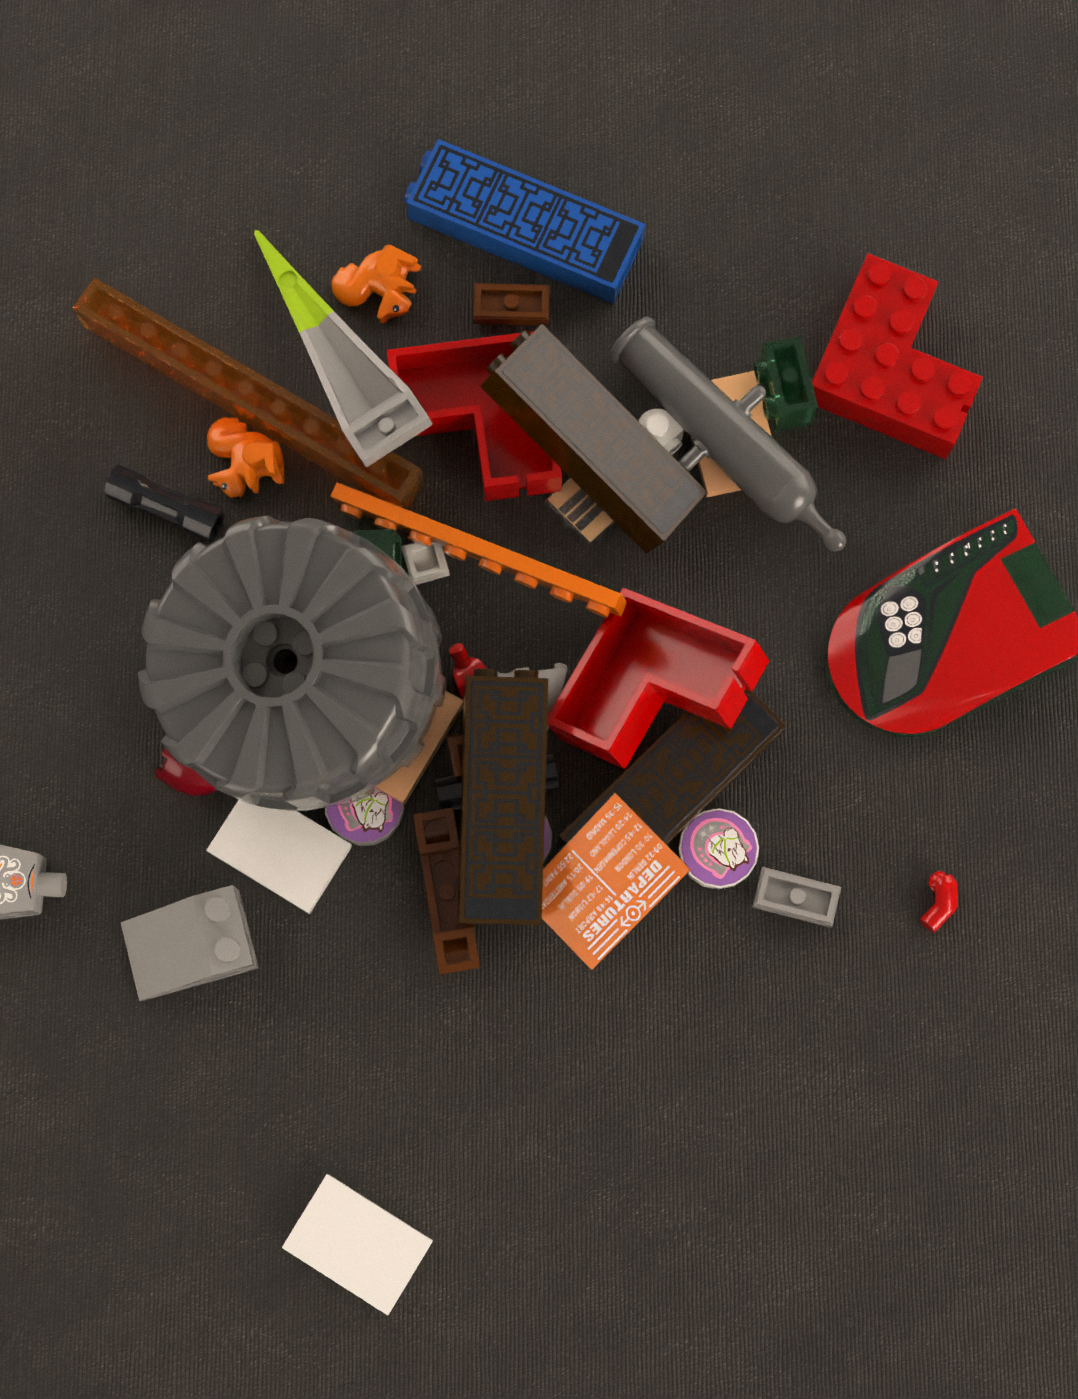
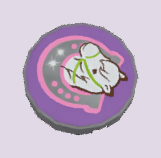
(366, 820)

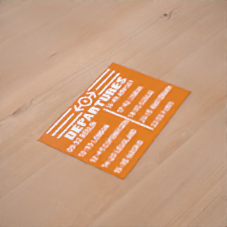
(607, 881)

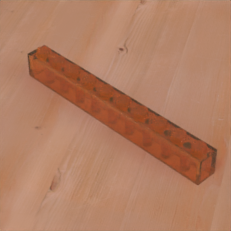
(242, 393)

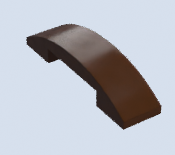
(440, 861)

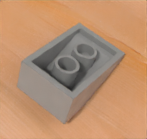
(189, 943)

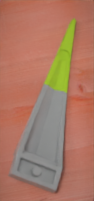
(366, 395)

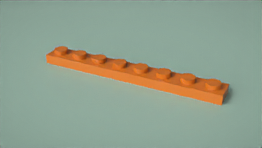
(491, 556)

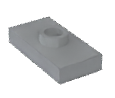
(796, 897)

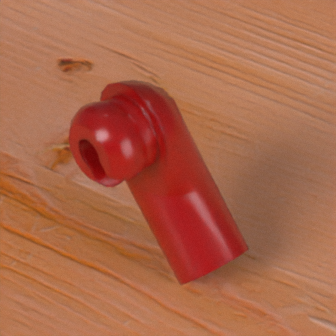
(945, 900)

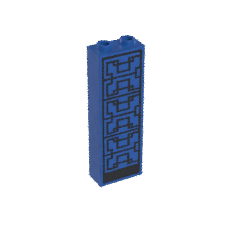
(524, 220)

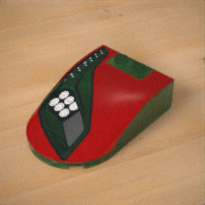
(952, 632)

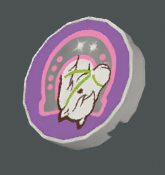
(719, 848)

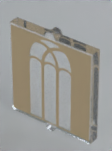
(579, 512)

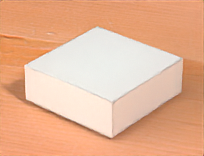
(425, 562)

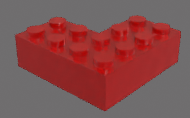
(877, 376)
(448, 387)
(649, 659)

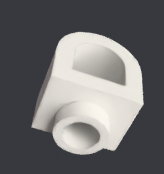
(663, 429)

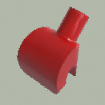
(463, 666)

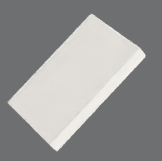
(280, 851)
(357, 1244)

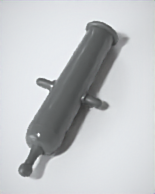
(723, 430)

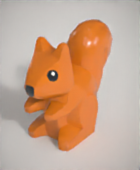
(382, 274)
(251, 457)

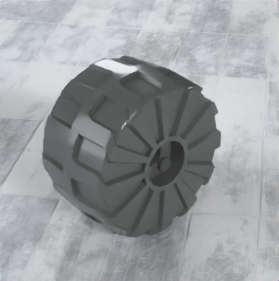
(360, 678)

